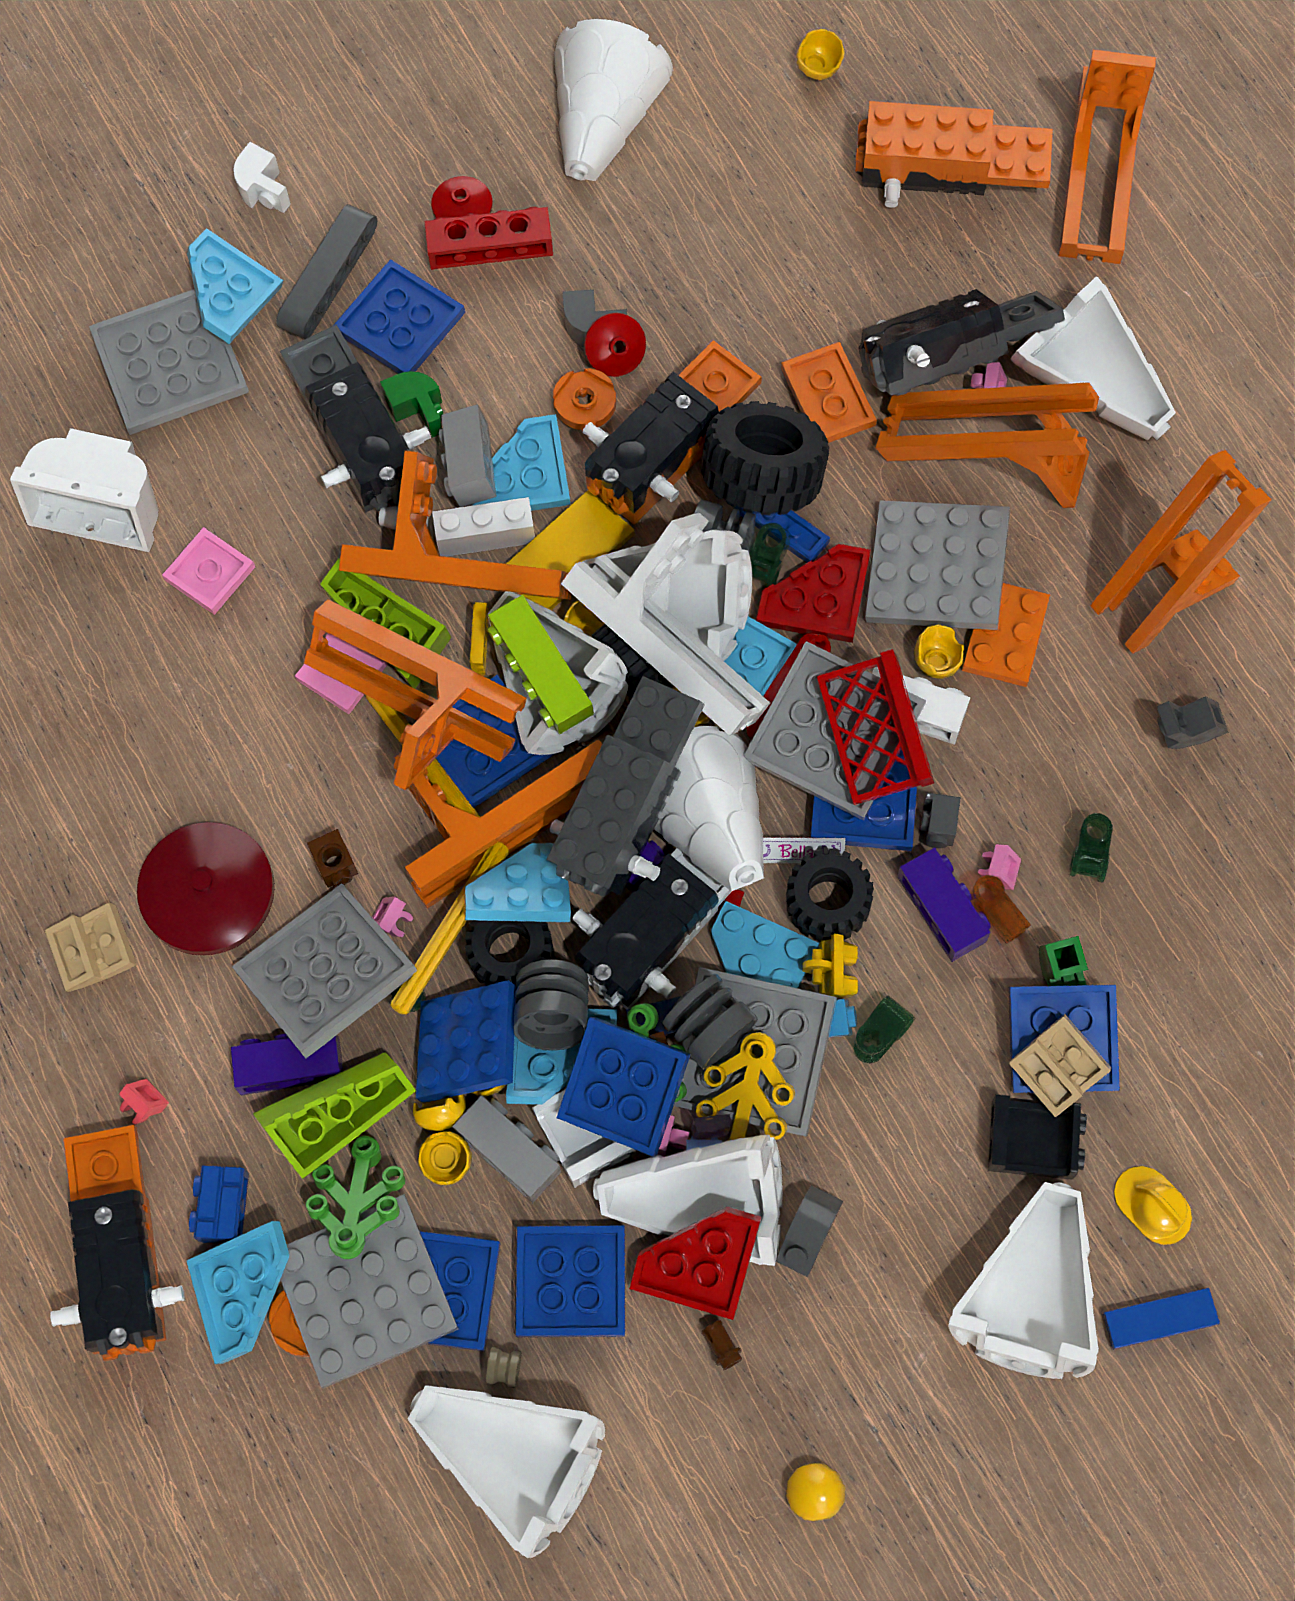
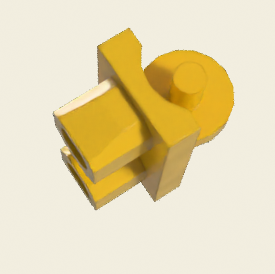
(828, 967)

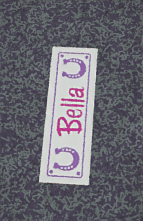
(794, 849)

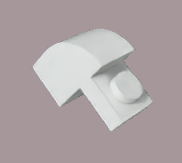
(255, 176)

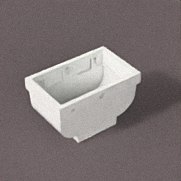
(88, 485)

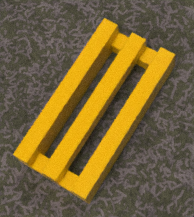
(479, 638)

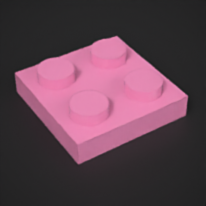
(208, 571)

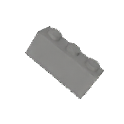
(467, 456)
(508, 1148)

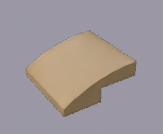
(90, 947)
(1060, 1065)

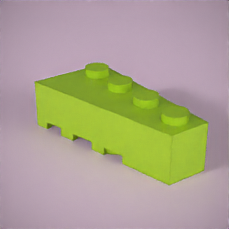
(387, 609)
(539, 665)
(334, 1112)

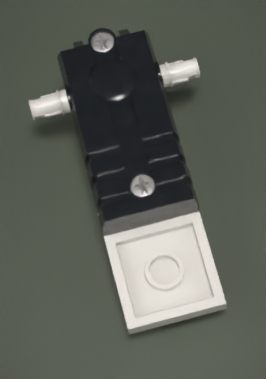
(648, 931)

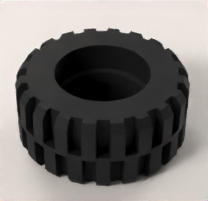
(764, 457)

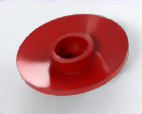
(476, 201)
(601, 340)

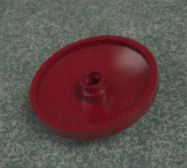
(205, 888)

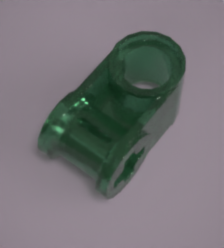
(768, 557)
(1090, 853)
(885, 1026)

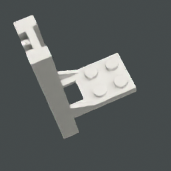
(639, 615)

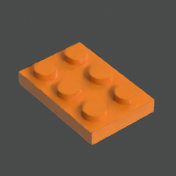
(829, 392)
(1011, 649)

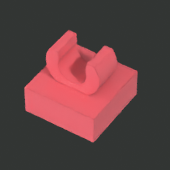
(143, 1099)

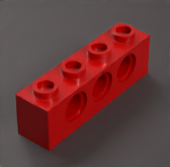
(478, 249)

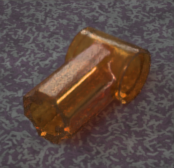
(1001, 911)

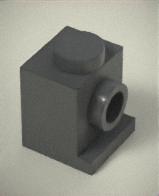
(940, 819)

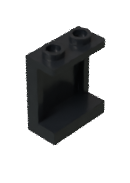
(1033, 1141)

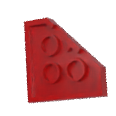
(819, 596)
(701, 1263)

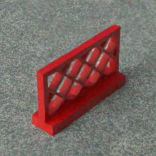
(903, 717)

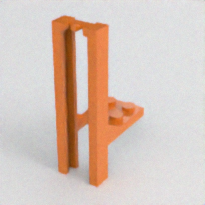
(1110, 82)
(1051, 453)
(417, 556)
(1190, 559)
(436, 719)
(511, 822)

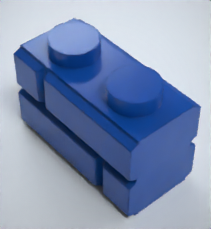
(220, 1204)

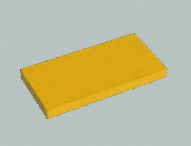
(578, 534)

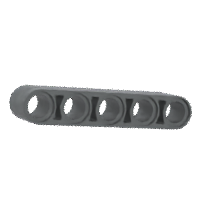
(327, 271)

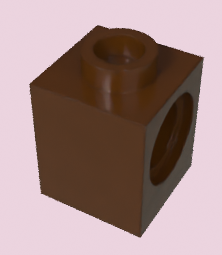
(327, 847)

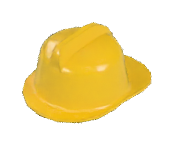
(1153, 1205)

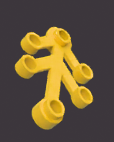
(748, 1090)

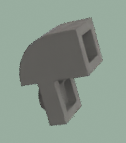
(581, 313)
(1192, 723)
(809, 1230)

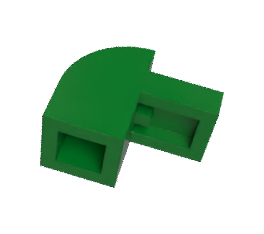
(413, 394)
(1063, 962)

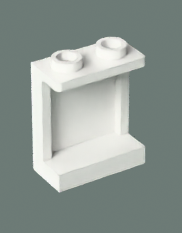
(579, 1150)

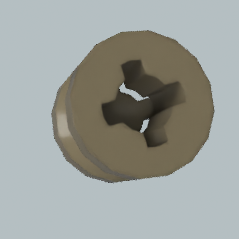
(503, 1367)

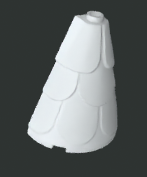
(603, 90)
(1100, 350)
(708, 591)
(594, 667)
(716, 809)
(692, 1184)
(1035, 1293)
(512, 1458)

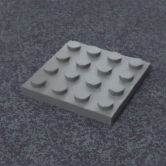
(166, 362)
(938, 565)
(798, 739)
(324, 970)
(800, 1029)
(368, 1305)

